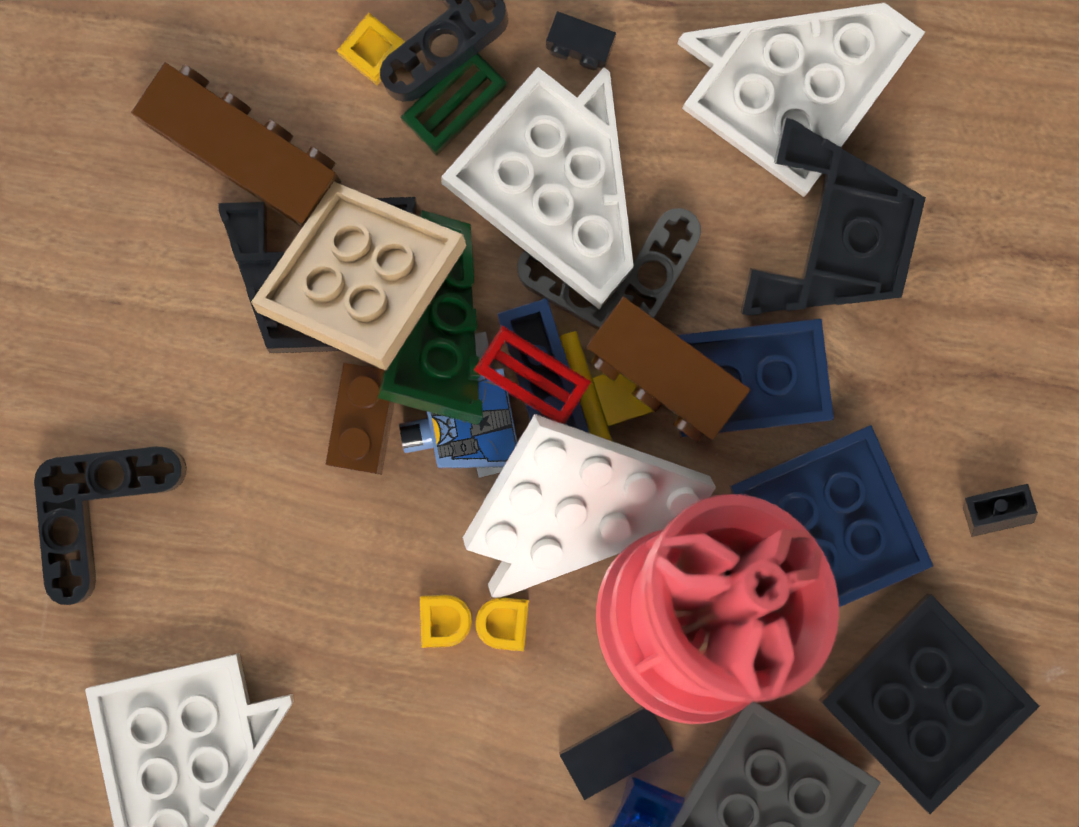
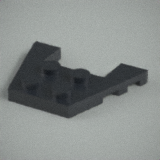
(858, 237)
(248, 238)

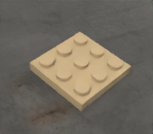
(359, 275)

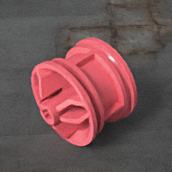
(761, 625)

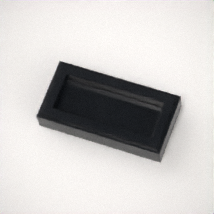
(615, 752)

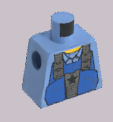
(463, 443)

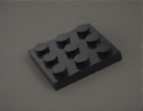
(929, 703)

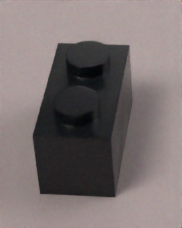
(580, 41)
(999, 510)

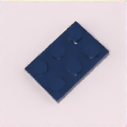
(781, 367)

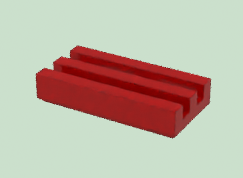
(494, 352)

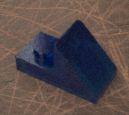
(646, 806)

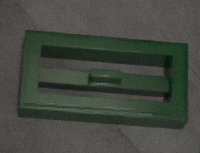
(424, 131)

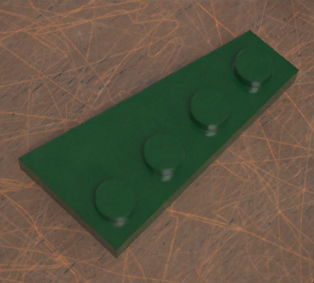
(439, 355)

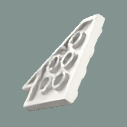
(799, 67)
(554, 182)
(574, 503)
(179, 741)

